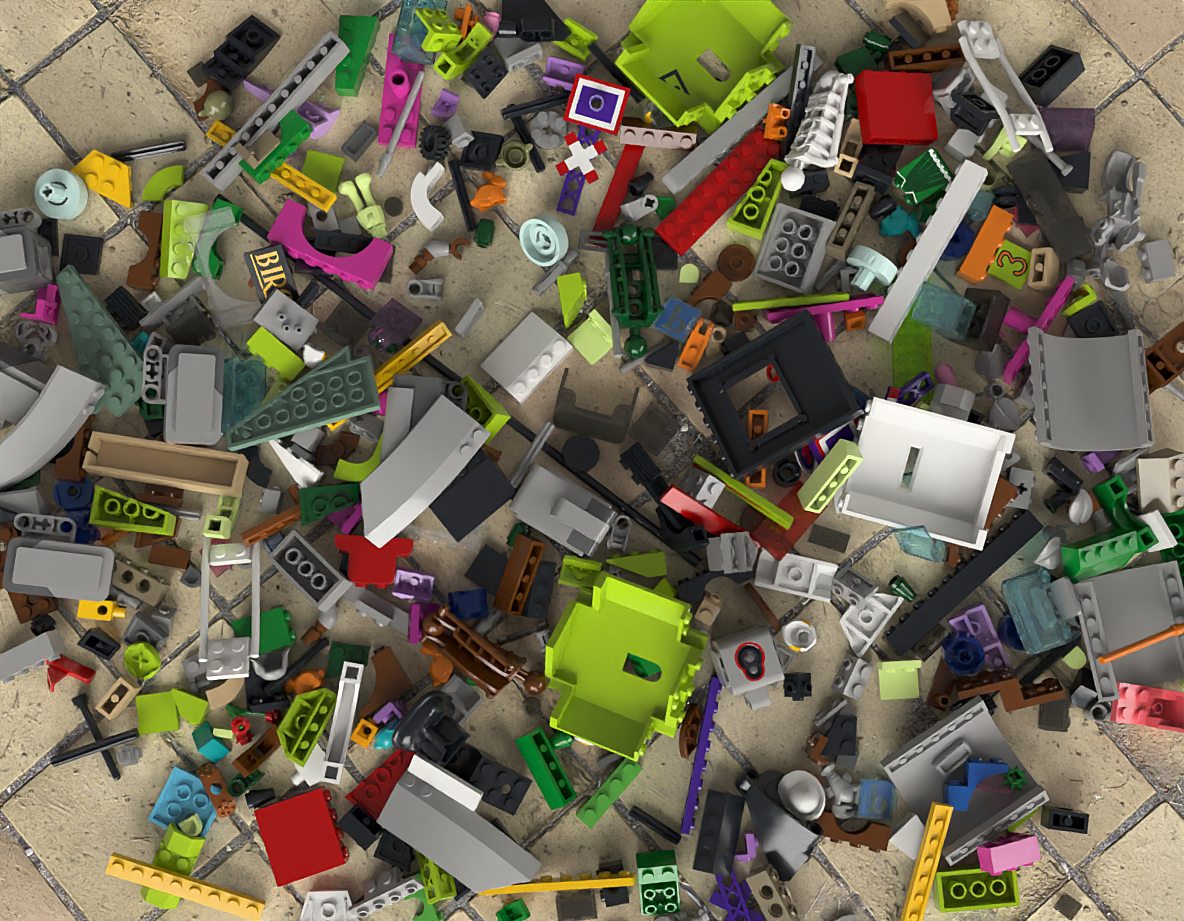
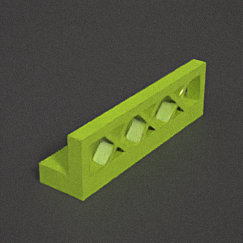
(439, 880)

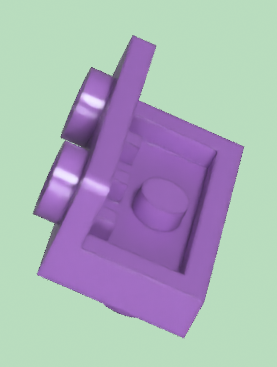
(562, 72)
(413, 584)

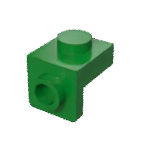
(513, 911)

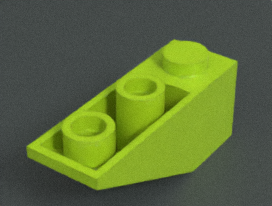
(647, 565)

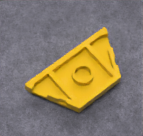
(106, 177)

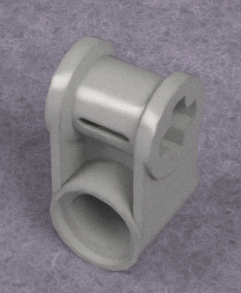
(635, 208)
(426, 289)
(367, 426)
(619, 535)
(1103, 710)

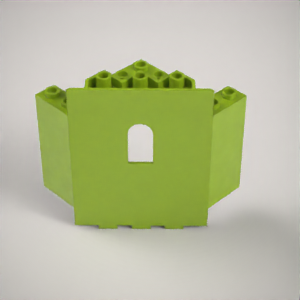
(678, 32)
(589, 656)

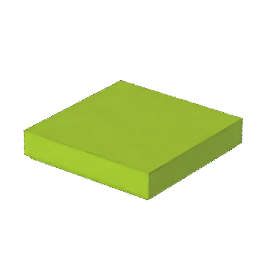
(324, 169)
(157, 713)

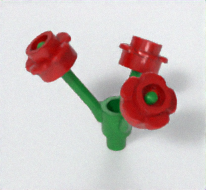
(241, 724)

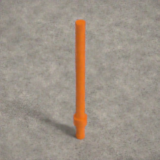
(1174, 630)

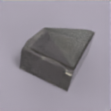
(721, 313)

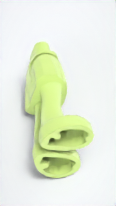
(371, 217)

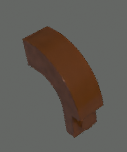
(259, 751)

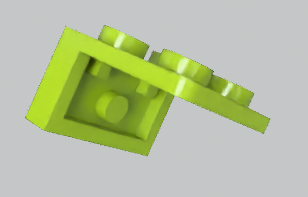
(442, 33)

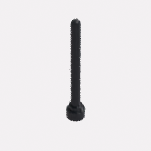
(81, 702)

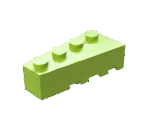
(174, 248)

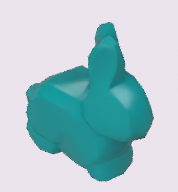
(898, 223)
(384, 736)

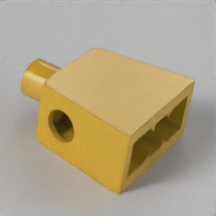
(94, 610)

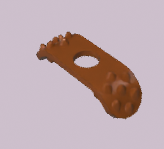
(223, 802)

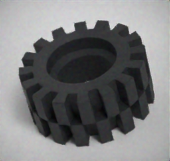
(435, 142)

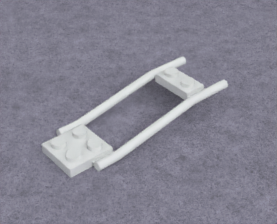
(979, 42)
(229, 656)

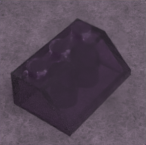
(1068, 128)

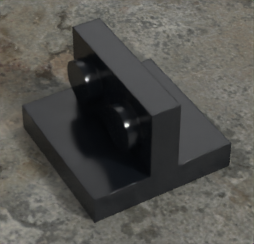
(973, 112)

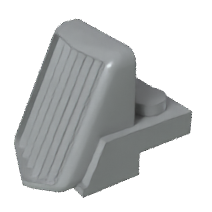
(951, 82)
(731, 553)

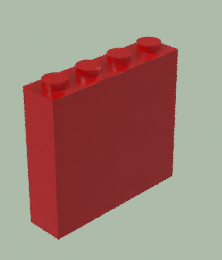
(896, 108)
(302, 835)

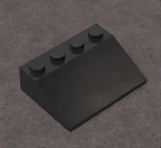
(472, 495)

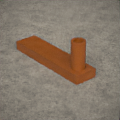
(275, 523)

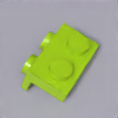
(578, 41)
(579, 572)

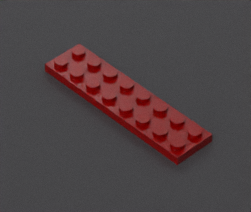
(718, 191)

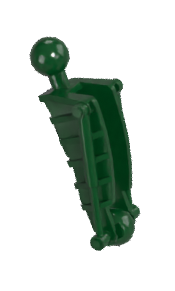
(628, 234)

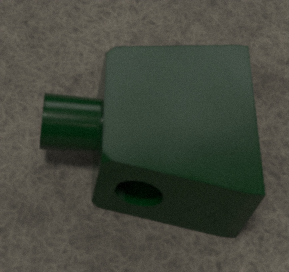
(857, 61)

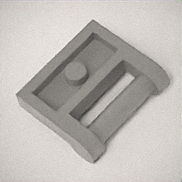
(195, 668)

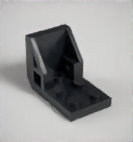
(877, 166)

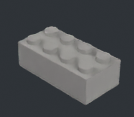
(309, 571)

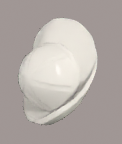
(802, 795)

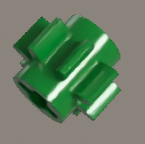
(1019, 775)

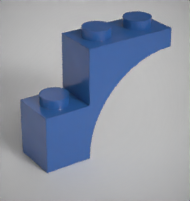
(975, 771)

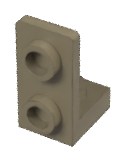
(258, 149)

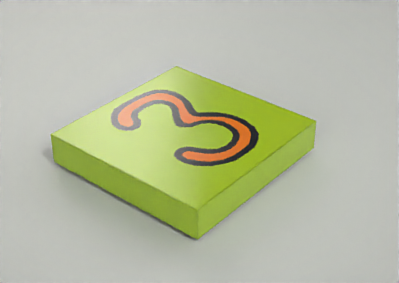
(1011, 265)

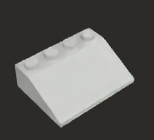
(527, 357)

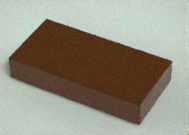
(169, 556)

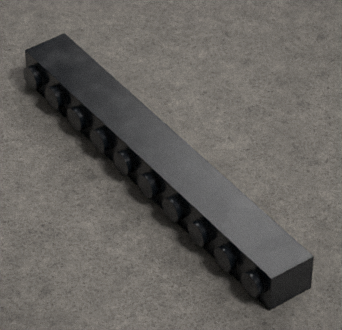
(962, 582)

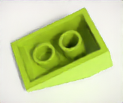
(483, 407)

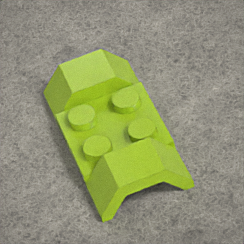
(176, 853)

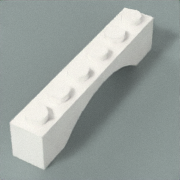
(342, 723)

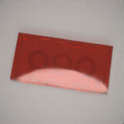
(776, 538)

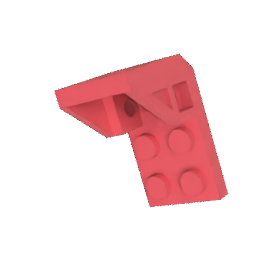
(1149, 707)

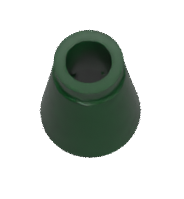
(900, 587)

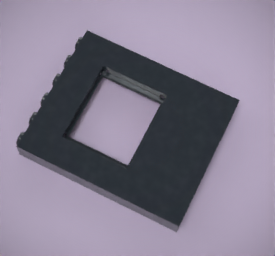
(809, 377)

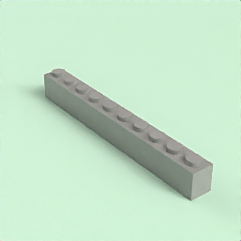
(287, 96)

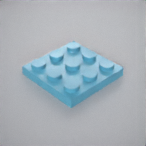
(182, 798)

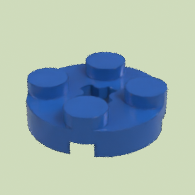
(82, 499)

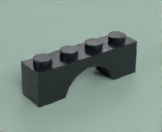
(692, 590)

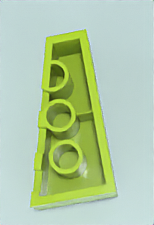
(757, 207)
(124, 513)

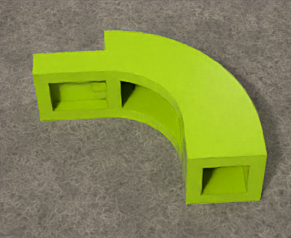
(455, 62)
(358, 472)

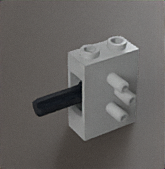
(287, 317)

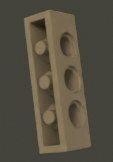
(850, 221)
(158, 585)
(769, 876)

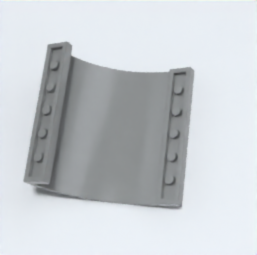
(1090, 392)
(1126, 609)
(987, 811)

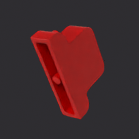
(372, 564)

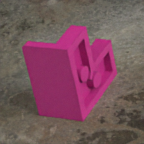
(47, 306)

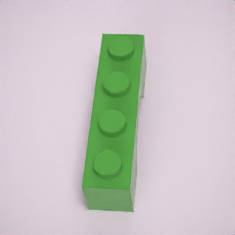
(609, 791)

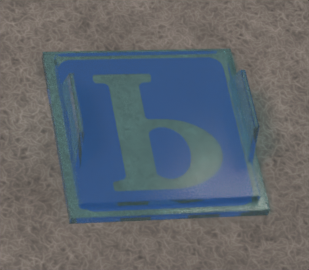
(677, 319)
(877, 799)

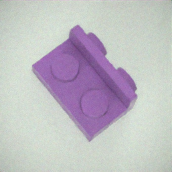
(393, 707)

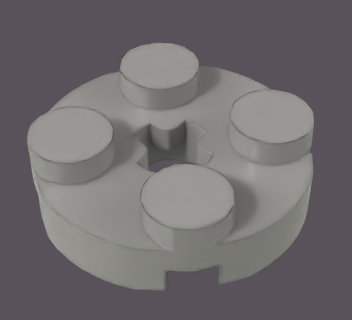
(545, 120)

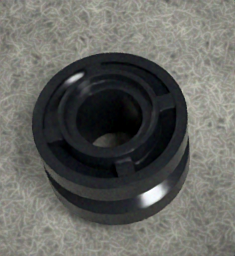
(1006, 196)
(780, 479)

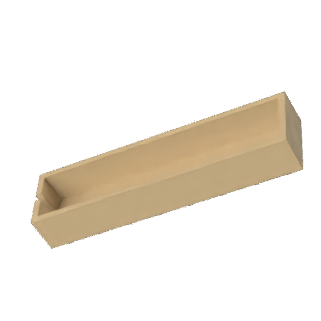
(166, 464)

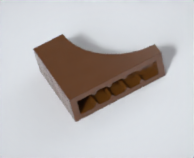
(390, 680)

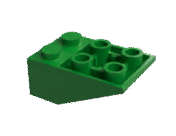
(658, 882)

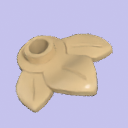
(714, 344)

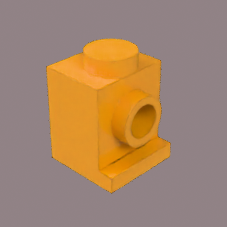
(359, 735)

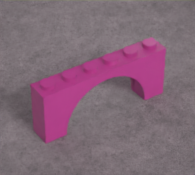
(362, 268)

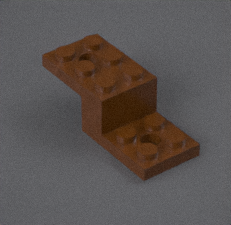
(1164, 360)
(24, 609)
(1007, 684)

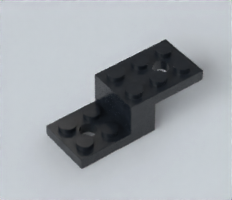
(489, 776)

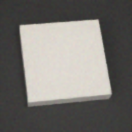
(1159, 528)

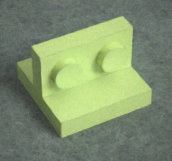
(1001, 143)

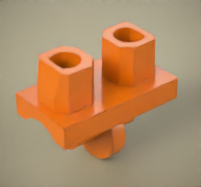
(466, 16)
(775, 122)

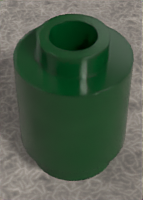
(876, 41)
(484, 233)
(522, 528)

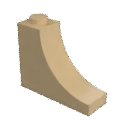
(932, 13)

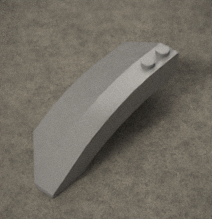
(48, 424)
(418, 469)
(455, 837)

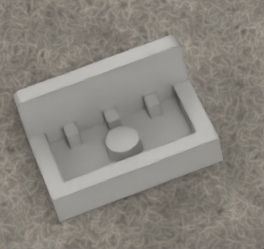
(852, 676)

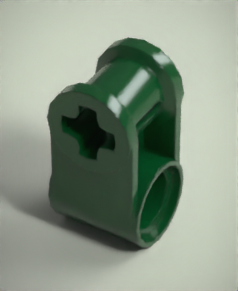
(246, 782)

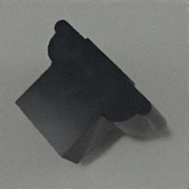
(430, 728)

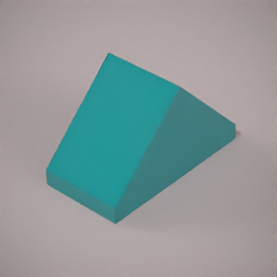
(209, 745)

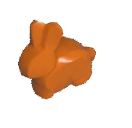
(490, 193)
(440, 666)
(306, 681)

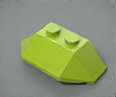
(305, 723)

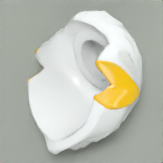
(314, 356)
(799, 634)

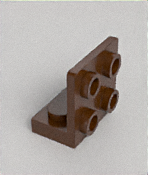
(161, 495)

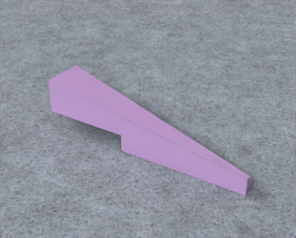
(317, 116)
(976, 621)

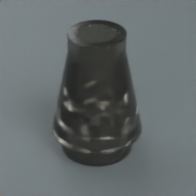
(533, 701)

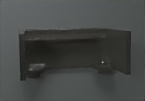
(590, 423)

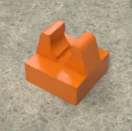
(854, 320)

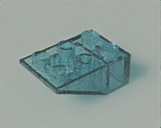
(943, 312)

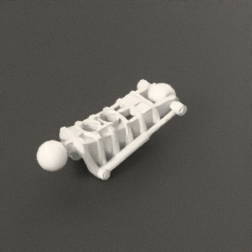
(820, 129)

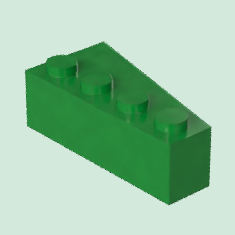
(359, 37)

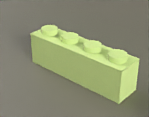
(830, 476)

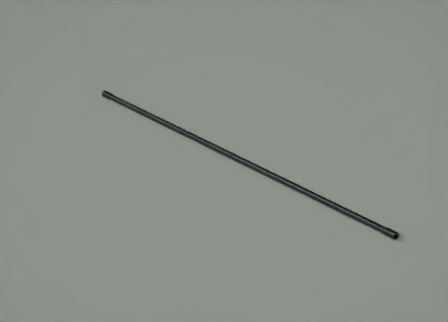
(688, 556)

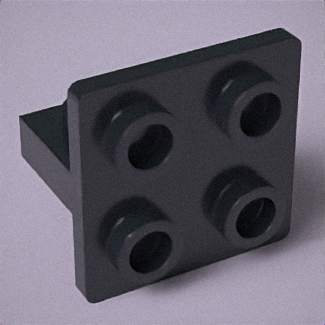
(484, 73)

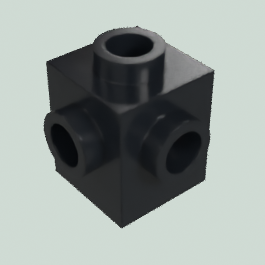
(797, 685)

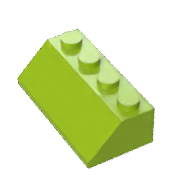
(572, 296)

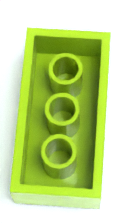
(969, 888)

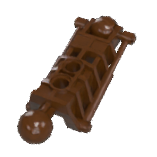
(476, 656)

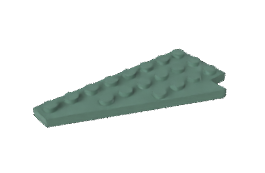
(101, 344)
(323, 396)

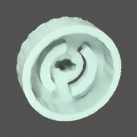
(51, 193)
(551, 235)
(871, 268)

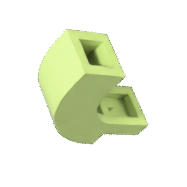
(225, 519)

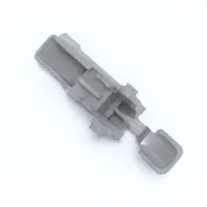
(1120, 225)

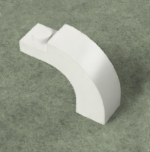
(420, 193)

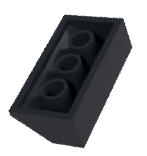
(718, 833)

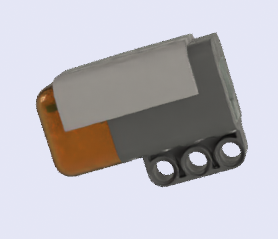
(409, 401)

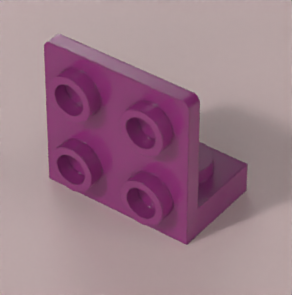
(348, 518)
(416, 614)

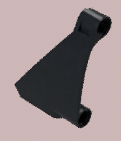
(531, 22)
(782, 837)

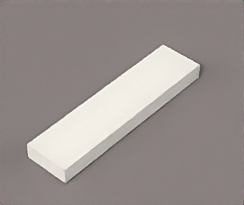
(445, 781)

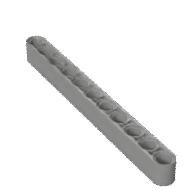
(731, 131)

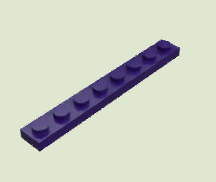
(700, 763)

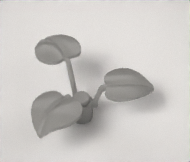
(1004, 410)
(1079, 512)

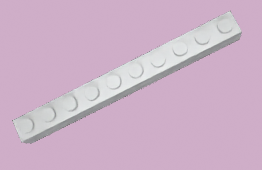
(928, 250)

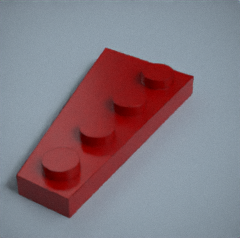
(378, 786)

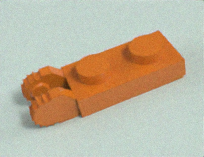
(695, 347)

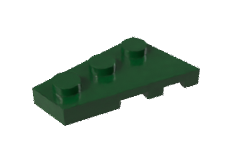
(325, 499)

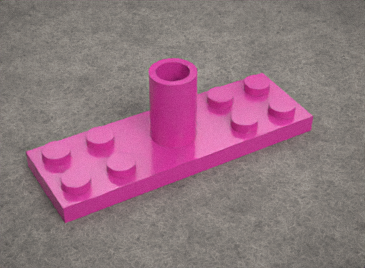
(397, 86)
(823, 311)
(1021, 322)

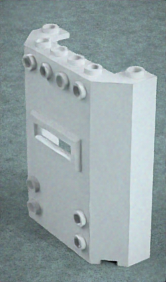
(949, 481)

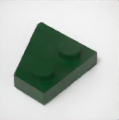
(345, 652)

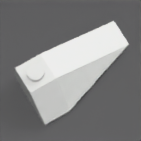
(302, 471)

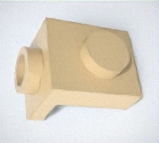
(709, 608)

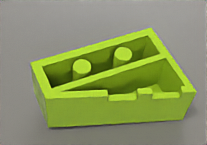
(275, 354)

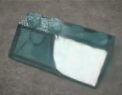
(412, 32)
(242, 390)

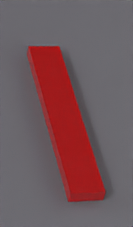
(617, 190)
(699, 512)

